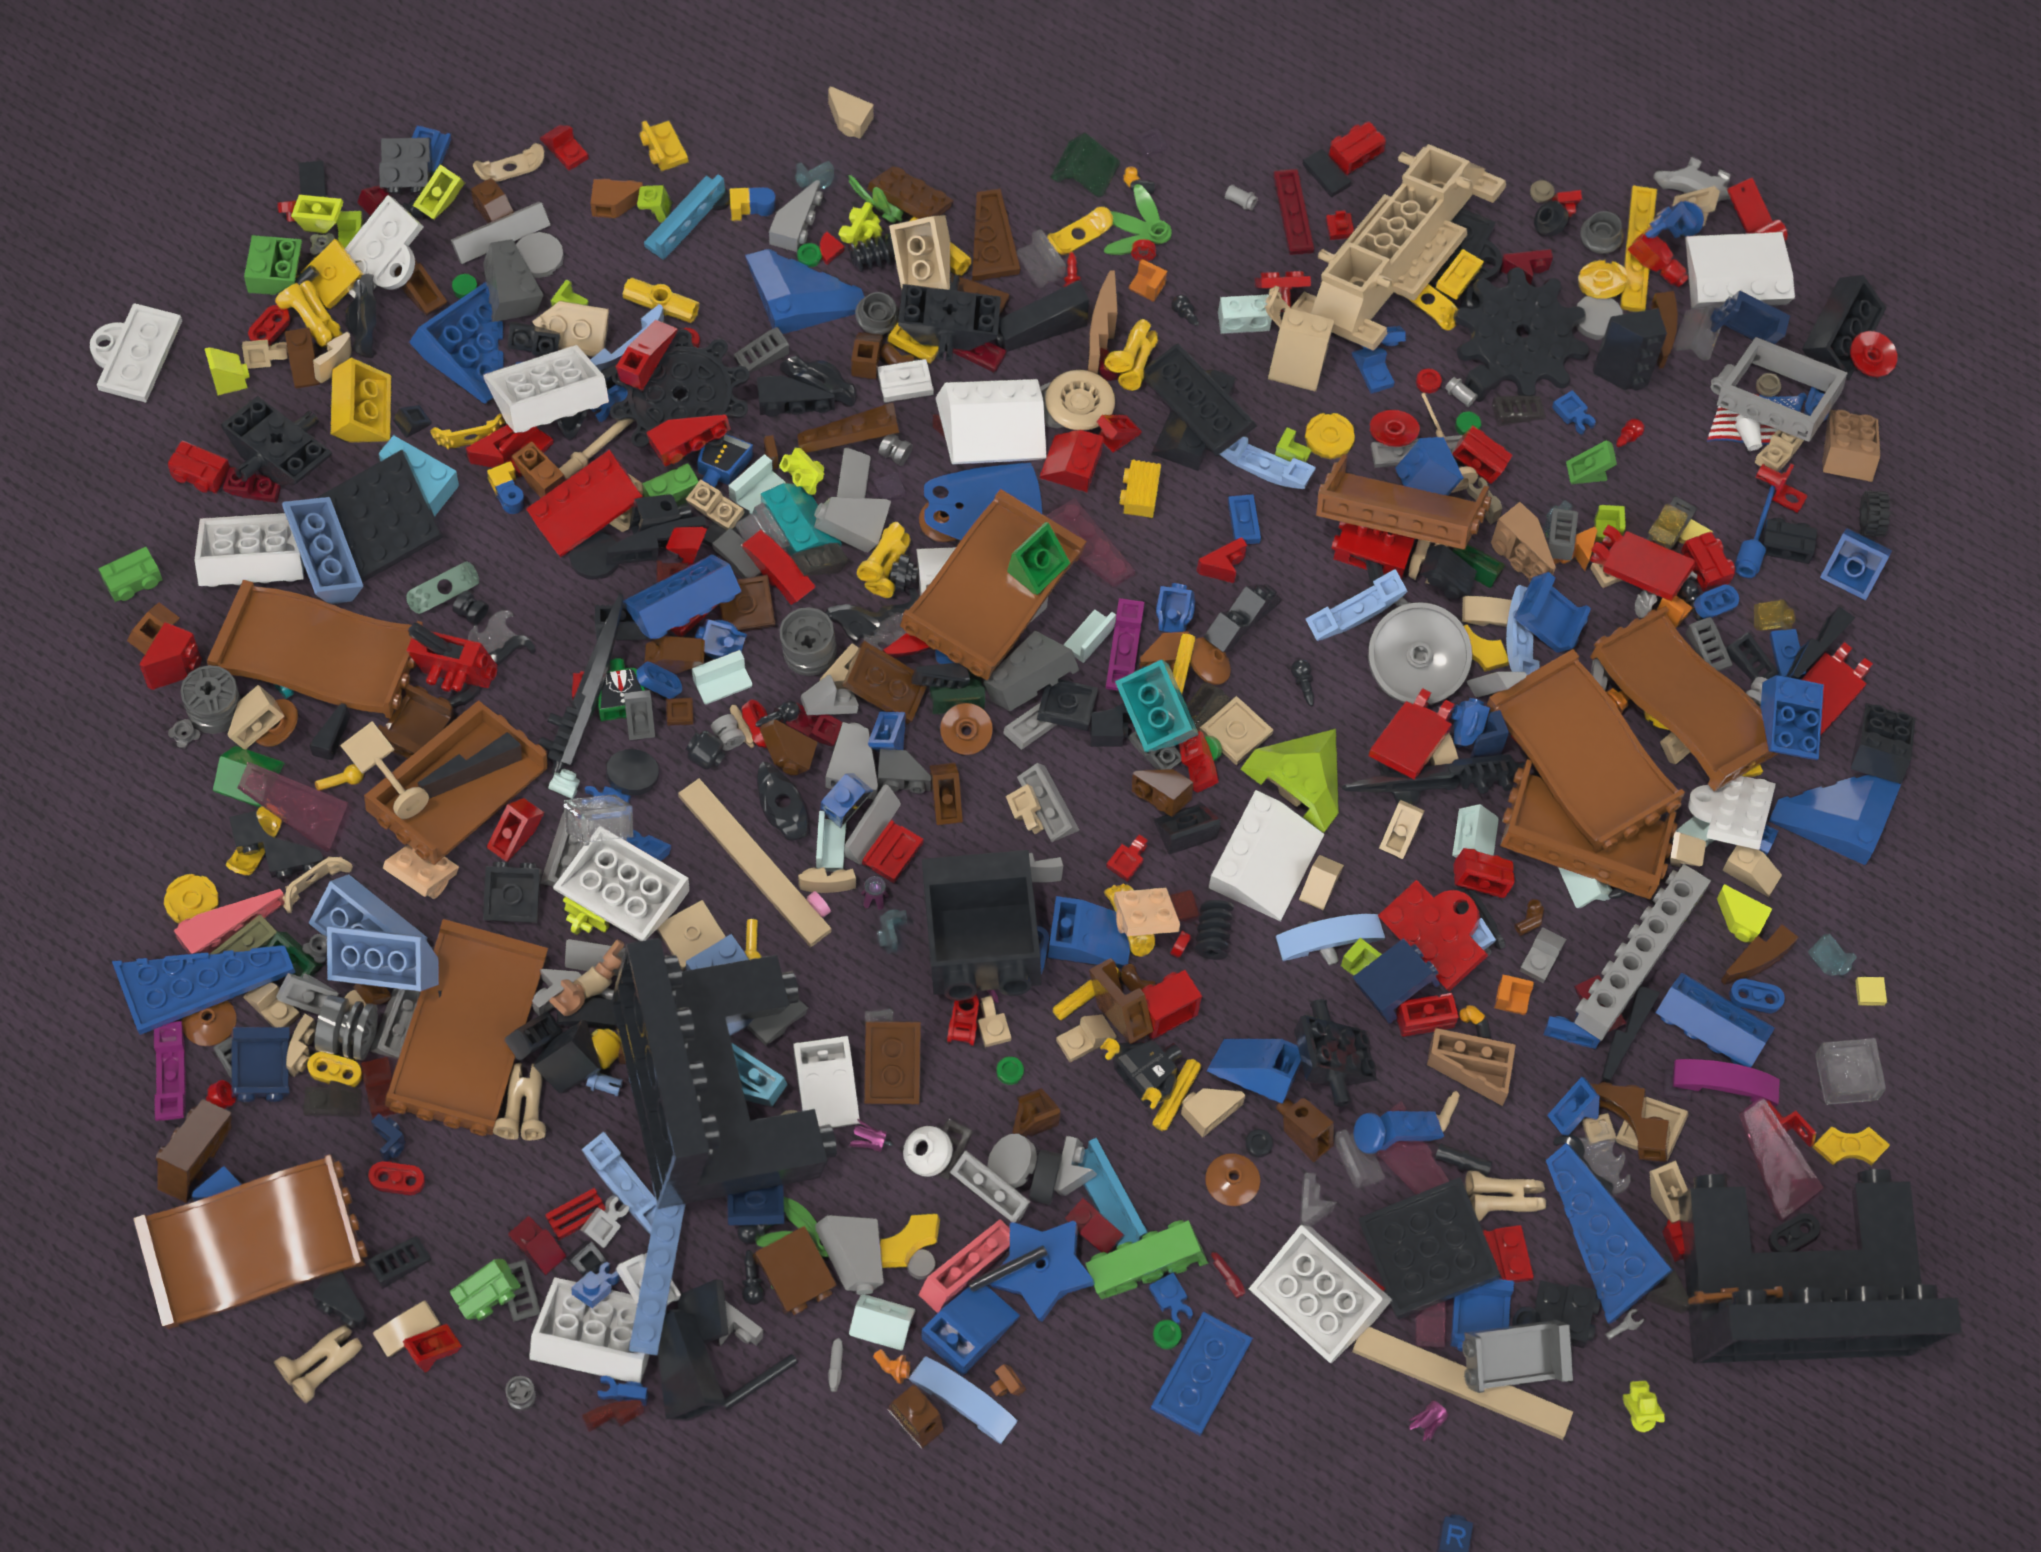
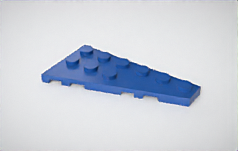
(185, 984)
(1611, 1244)

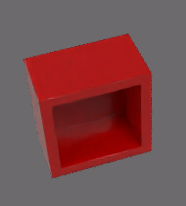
(1171, 1002)

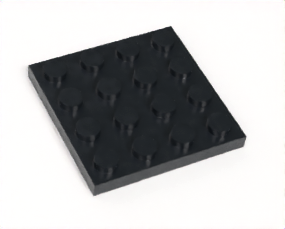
(384, 515)
(1429, 1248)

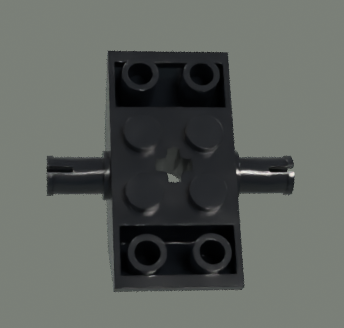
(948, 317)
(274, 443)
(1333, 1053)

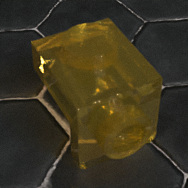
(1668, 524)
(1773, 615)

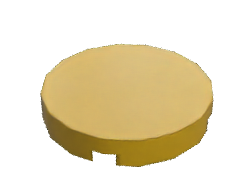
(1602, 279)
(1329, 442)
(201, 900)

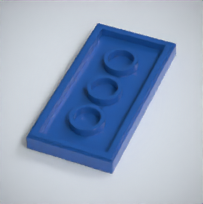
(1201, 1373)

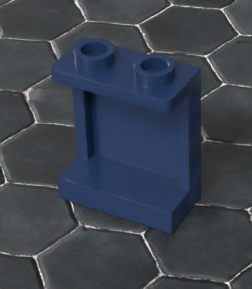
(1750, 318)
(1395, 978)
(259, 1063)

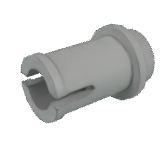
(1241, 197)
(1717, 382)
(1460, 391)

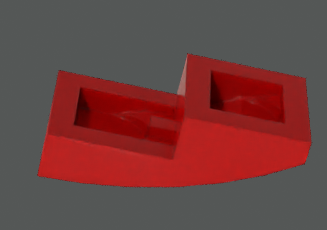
(1200, 763)

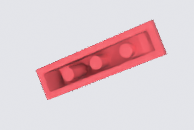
(213, 928)
(966, 1266)

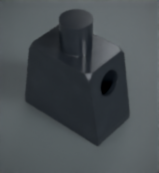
(656, 511)

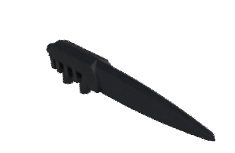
(577, 718)
(1477, 770)

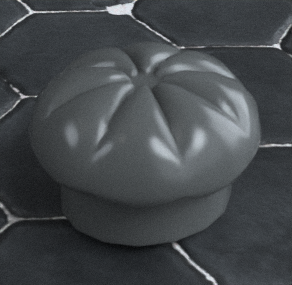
(1602, 232)
(877, 313)

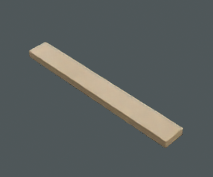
(755, 862)
(1450, 1378)

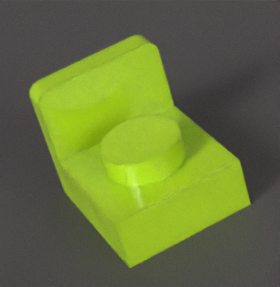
(655, 199)

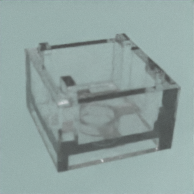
(598, 818)
(1850, 1071)

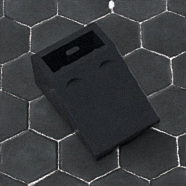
(1884, 743)

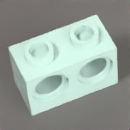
(1243, 314)

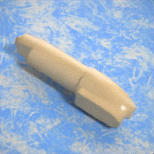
(742, 725)
(1447, 1111)

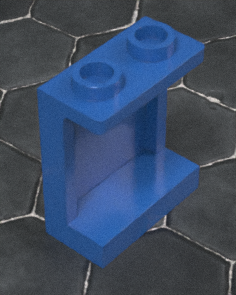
(1551, 614)
(1481, 1310)

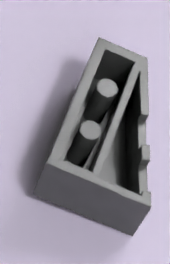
(510, 282)
(1029, 669)

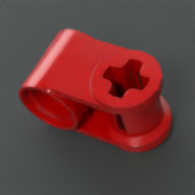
(964, 1023)

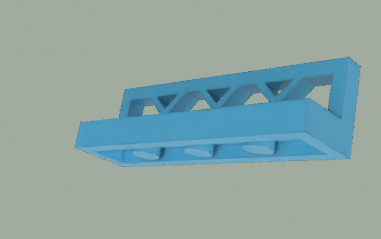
(685, 216)
(1110, 1195)

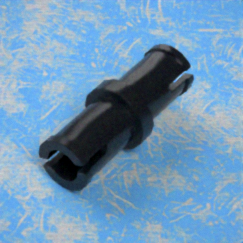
(1463, 1160)

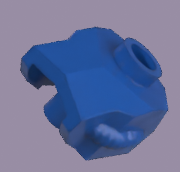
(1175, 608)
(720, 638)
(1468, 721)

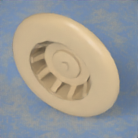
(1079, 407)

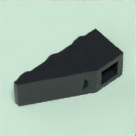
(786, 395)

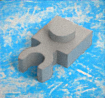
(603, 1224)

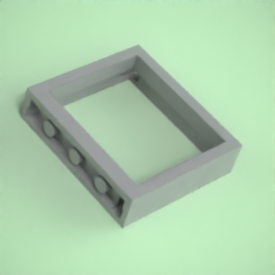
(1792, 366)

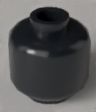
(705, 750)

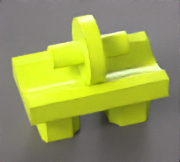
(864, 225)
(803, 470)
(583, 918)
(1642, 1406)

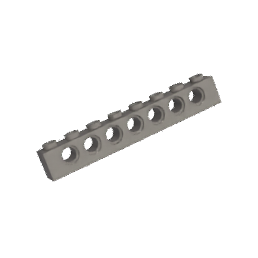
(1599, 1019)

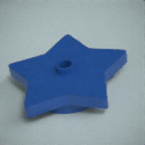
(1058, 1277)

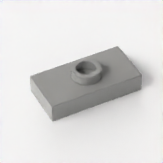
(1027, 728)

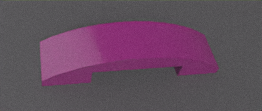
(1124, 641)
(170, 1072)
(1725, 1077)

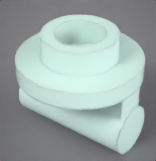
(565, 783)

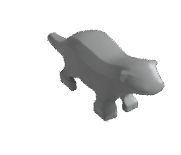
(1691, 179)

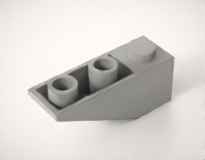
(792, 220)

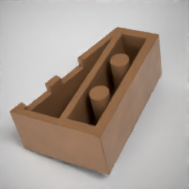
(1474, 1062)

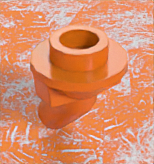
(1619, 699)
(898, 1369)

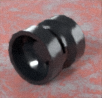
(472, 609)

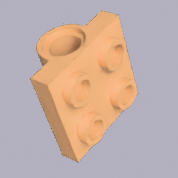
(420, 873)
(1145, 912)

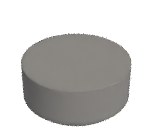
(921, 1264)

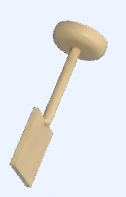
(1469, 474)
(369, 748)

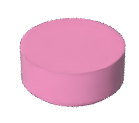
(818, 904)

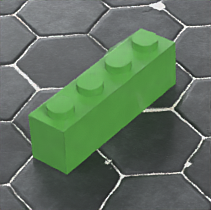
(1146, 1259)

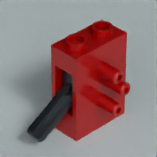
(1372, 550)
(450, 658)

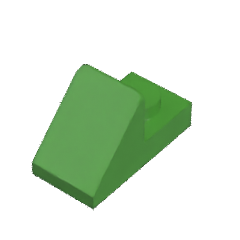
(1592, 464)

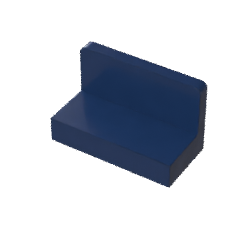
(1493, 737)

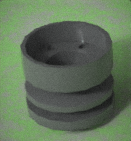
(807, 629)
(210, 698)
(341, 1026)

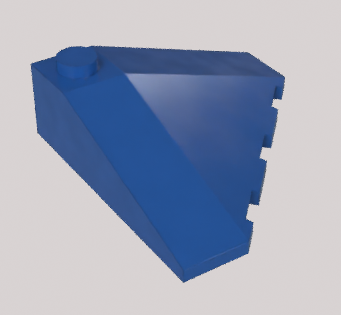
(799, 295)
(463, 342)
(1840, 816)

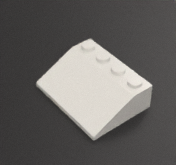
(1738, 262)
(547, 388)
(993, 421)
(247, 549)
(1266, 856)
(623, 886)
(1319, 1293)
(588, 1338)

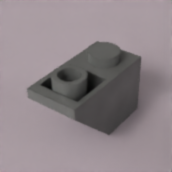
(902, 771)

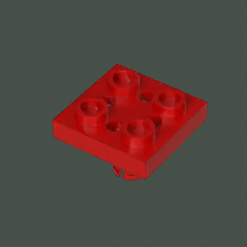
(1291, 280)

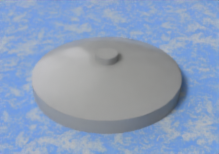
(1418, 650)

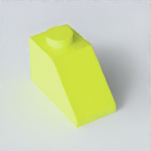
(439, 192)
(316, 213)
(226, 370)
(1742, 914)

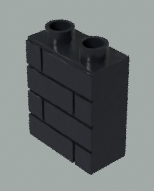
(981, 924)

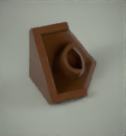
(1035, 1114)

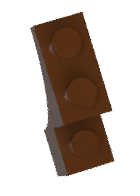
(1630, 1104)

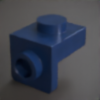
(389, 1130)

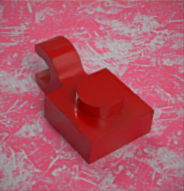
(1128, 860)

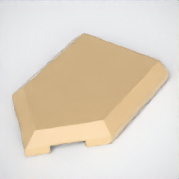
(577, 326)

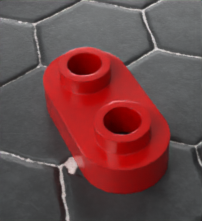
(267, 327)
(751, 713)
(397, 1178)

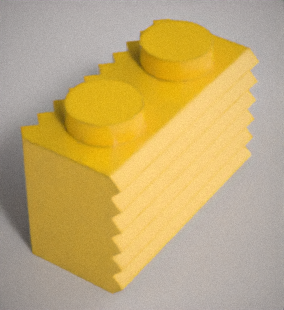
(1142, 488)

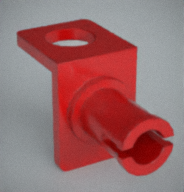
(1779, 481)
(1795, 1121)

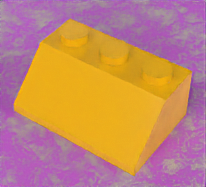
(360, 402)

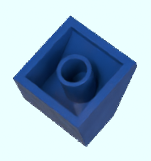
(1430, 467)
(1856, 564)

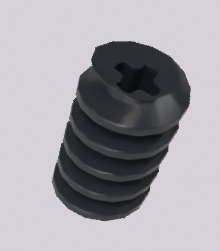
(872, 252)
(1213, 929)

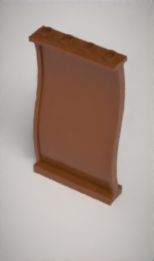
(973, 603)
(315, 649)
(1686, 696)
(1585, 752)
(455, 1046)
(250, 1241)

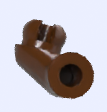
(892, 356)
(1533, 918)
(1131, 978)

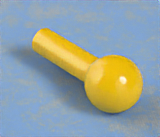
(351, 775)
(751, 939)

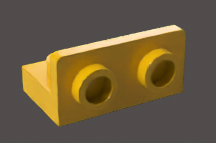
(663, 145)

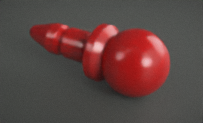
(1071, 270)
(1630, 432)

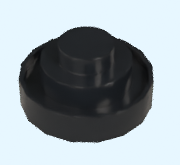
(1551, 218)
(903, 573)

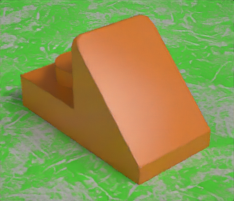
(1582, 550)

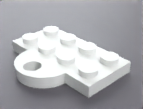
(385, 245)
(135, 351)
(1734, 811)

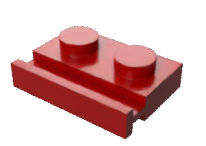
(892, 851)
(1510, 1253)

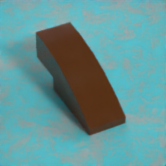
(422, 290)
(1668, 309)
(1761, 955)

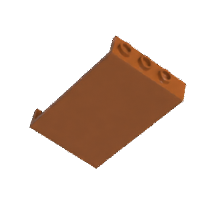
(1400, 508)
(460, 811)
(1545, 832)

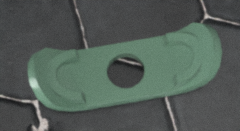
(427, 595)

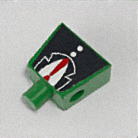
(617, 683)

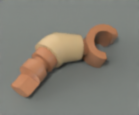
(590, 983)

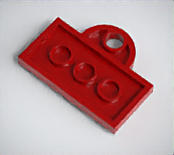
(1437, 930)

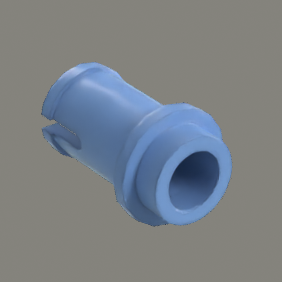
(604, 1082)

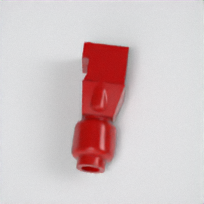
(1657, 256)

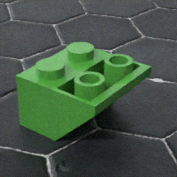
(271, 264)

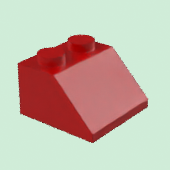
(1073, 459)
(170, 657)

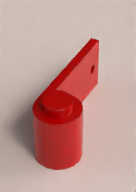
(1753, 210)

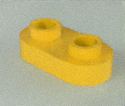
(336, 1069)

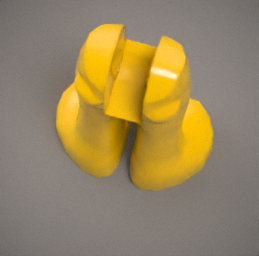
(307, 303)
(1134, 356)
(879, 564)

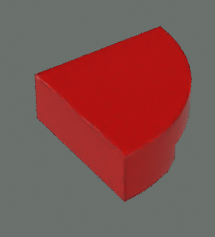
(830, 248)

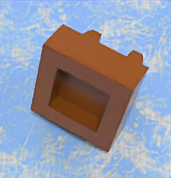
(1008, 1382)

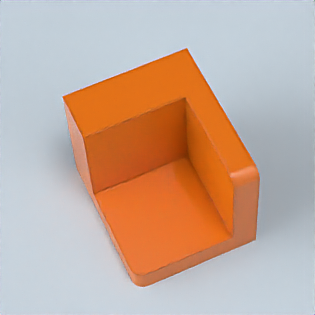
(1148, 280)
(1677, 609)
(1513, 994)

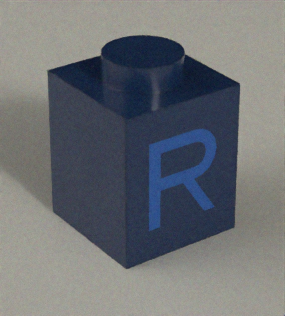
(1454, 1534)

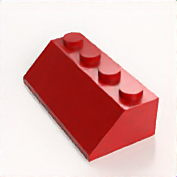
(584, 503)

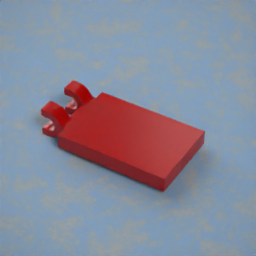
(1642, 563)
(1840, 683)
(1413, 735)

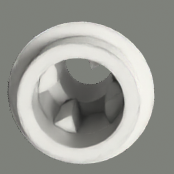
(1749, 432)

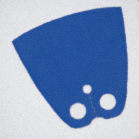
(976, 491)

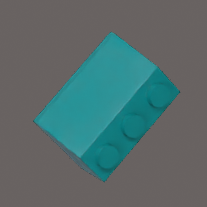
(794, 514)
(1156, 707)

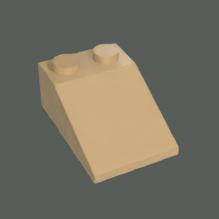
(922, 252)

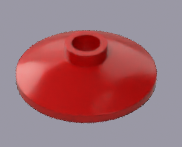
(1877, 347)
(1394, 428)

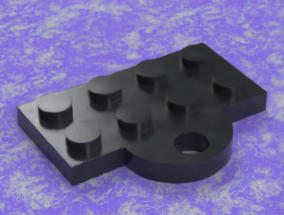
(1475, 243)

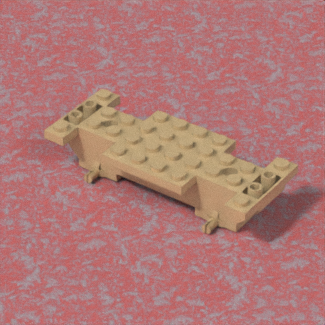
(1398, 243)

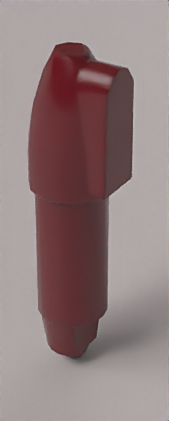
(1232, 1281)

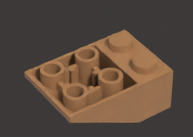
(1851, 445)
(1523, 542)

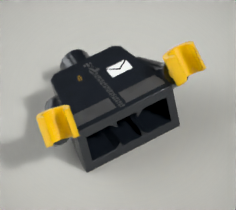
(1145, 1068)

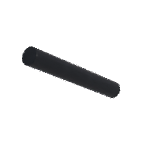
(1007, 1268)
(760, 1381)

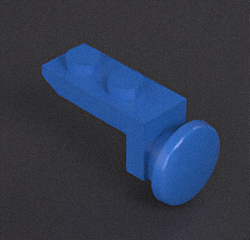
(1681, 219)
(1379, 1133)

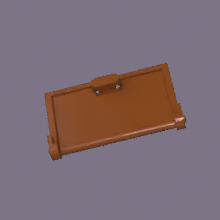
(1726, 1294)

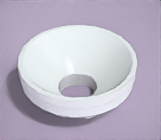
(936, 1157)

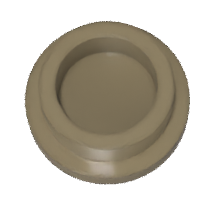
(1541, 191)
(1768, 385)

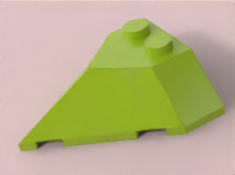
(1305, 770)

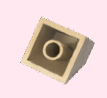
(1301, 349)

